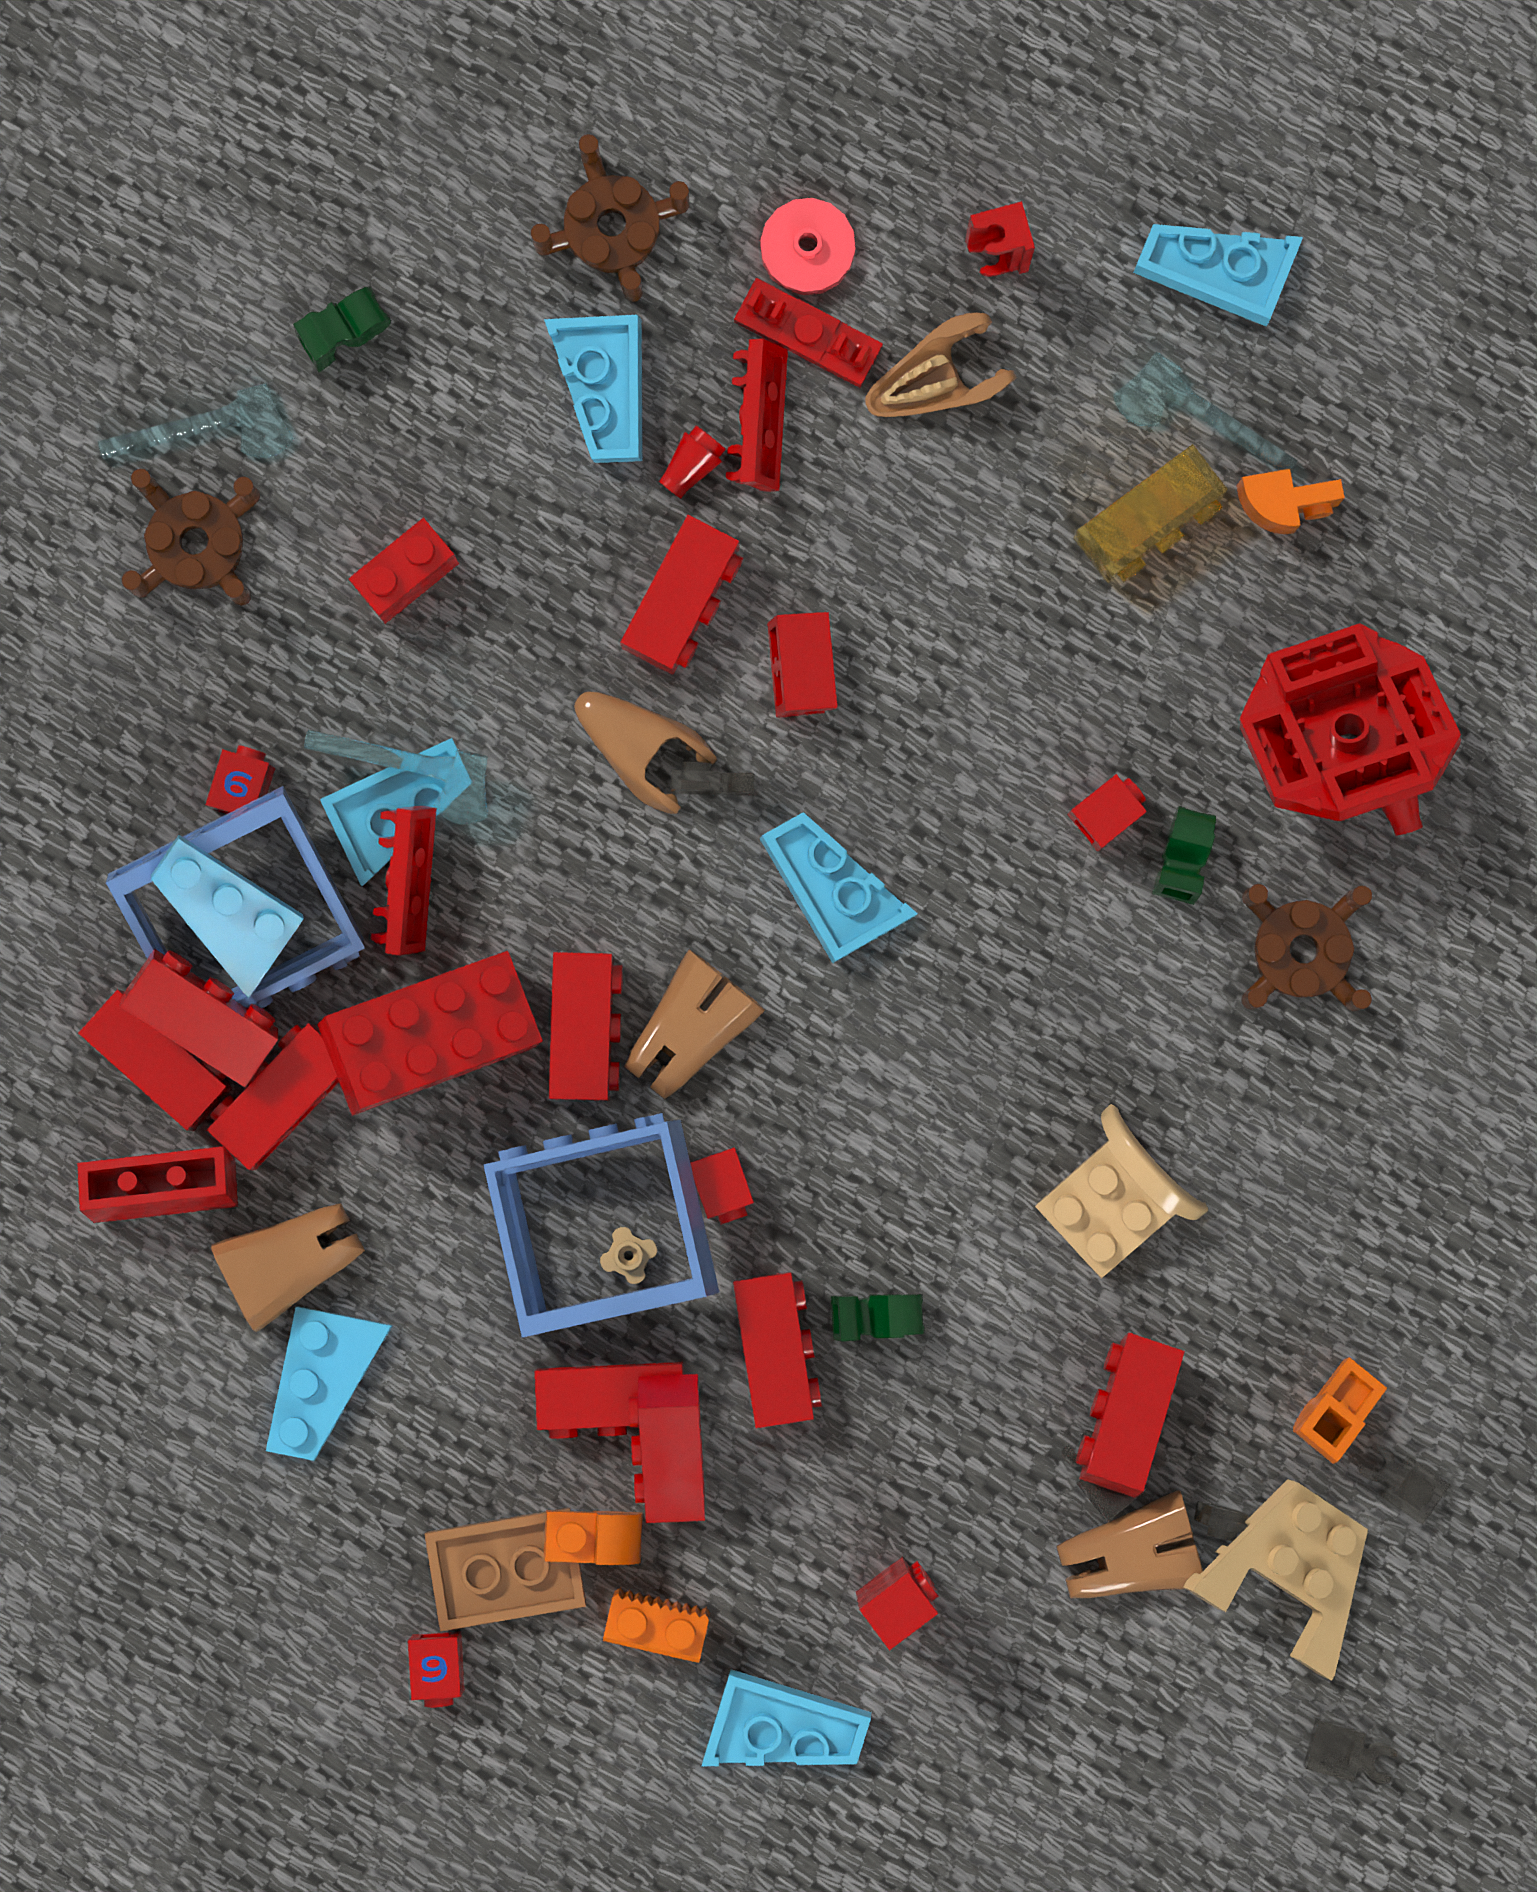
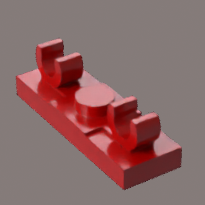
(808, 332)
(761, 415)
(407, 879)

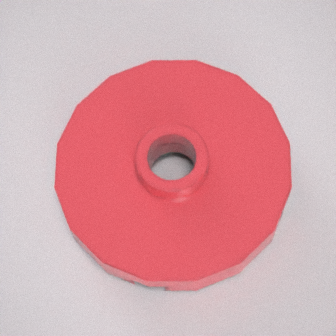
(807, 270)

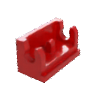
(1002, 233)
(802, 664)

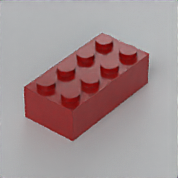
(429, 1032)

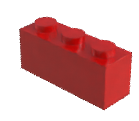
(682, 596)
(200, 1016)
(584, 1026)
(159, 1067)
(275, 1098)
(157, 1184)
(776, 1349)
(591, 1396)
(1129, 1414)
(668, 1448)
(898, 1601)

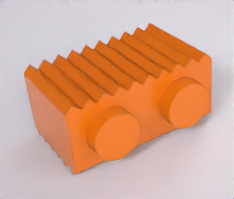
(656, 1625)

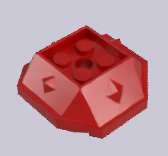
(1342, 687)

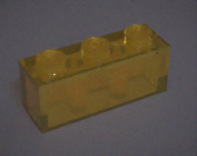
(1152, 515)

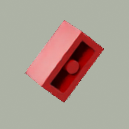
(404, 570)

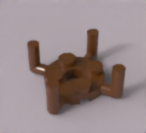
(611, 195)
(177, 517)
(1332, 944)

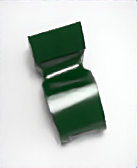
(346, 323)
(1185, 855)
(876, 1316)

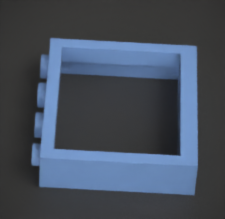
(293, 973)
(516, 1240)

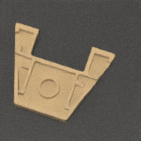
(1304, 1551)

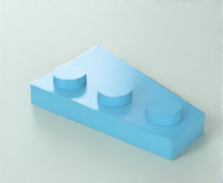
(1221, 269)
(605, 381)
(358, 808)
(832, 889)
(226, 911)
(319, 1375)
(782, 1724)

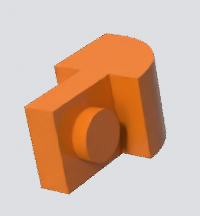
(1275, 503)
(1338, 1410)
(593, 1537)

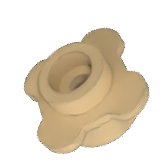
(642, 1252)

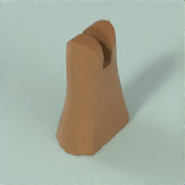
(691, 1024)
(283, 1262)
(1135, 1552)

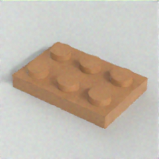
(499, 1572)

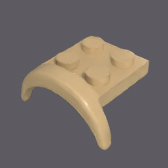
(1115, 1199)

